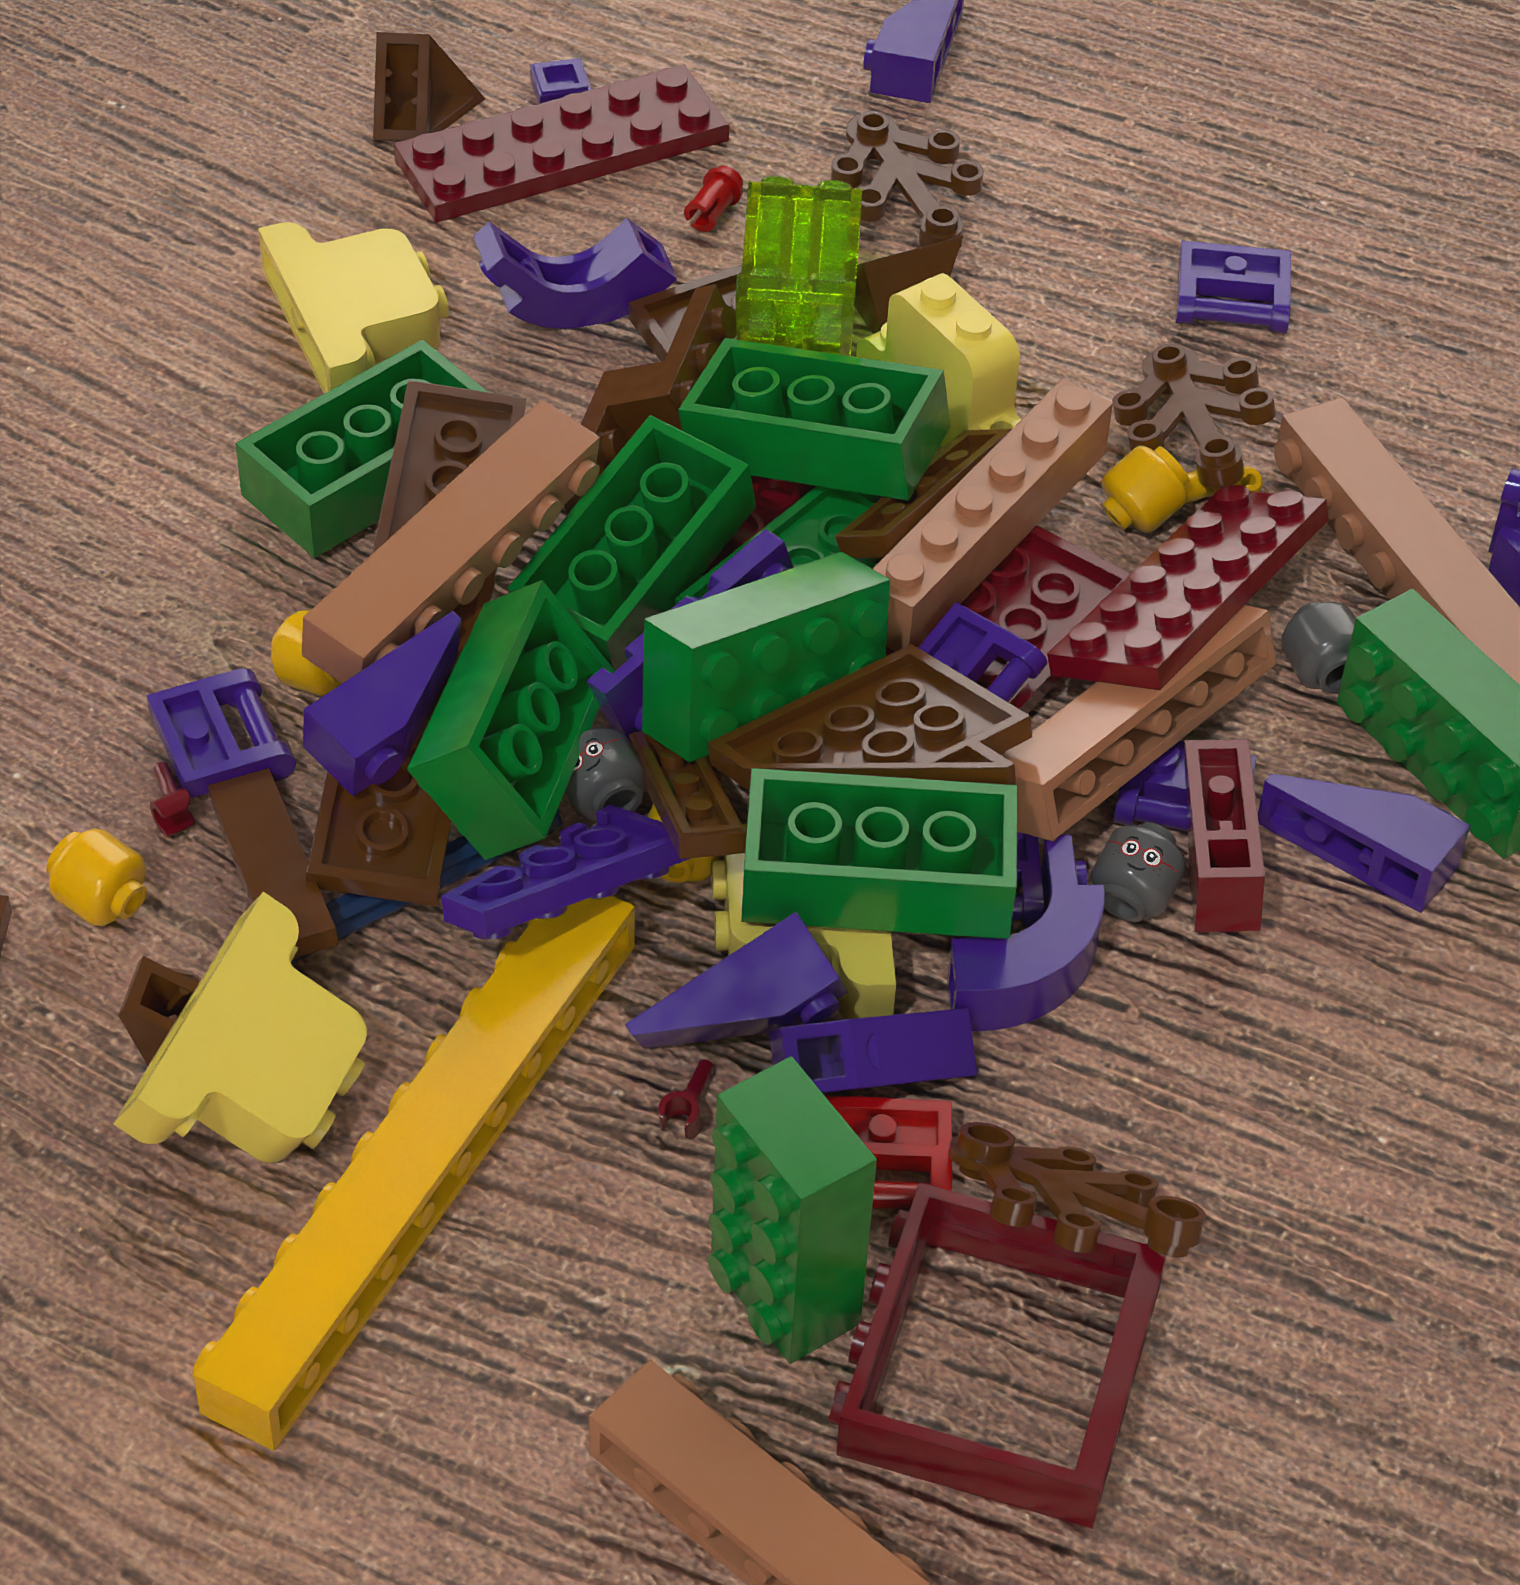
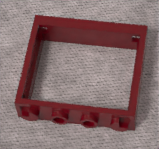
(966, 1227)

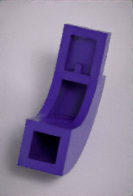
(577, 287)
(1038, 967)

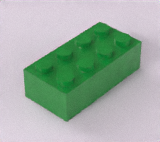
(820, 416)
(330, 460)
(642, 534)
(758, 649)
(1439, 713)
(510, 721)
(881, 853)
(790, 1209)

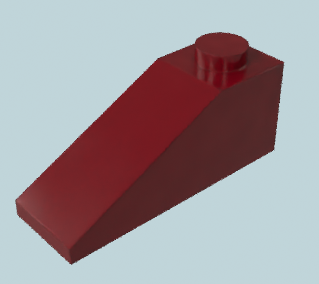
(1223, 836)

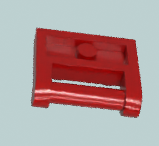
(902, 1138)

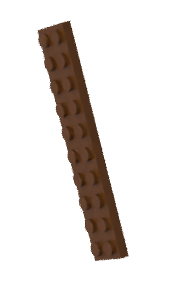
(392, 833)

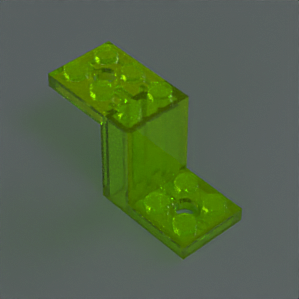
(799, 265)

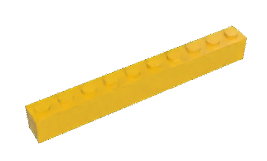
(408, 1171)

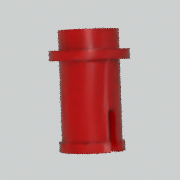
(720, 189)

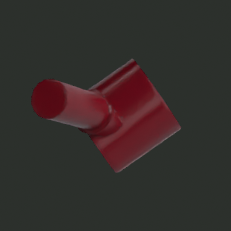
(171, 810)
(687, 1101)

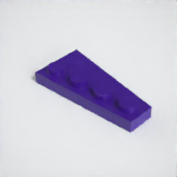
(622, 691)
(550, 878)

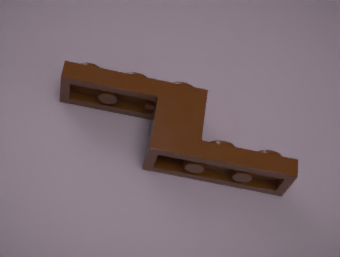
(658, 389)

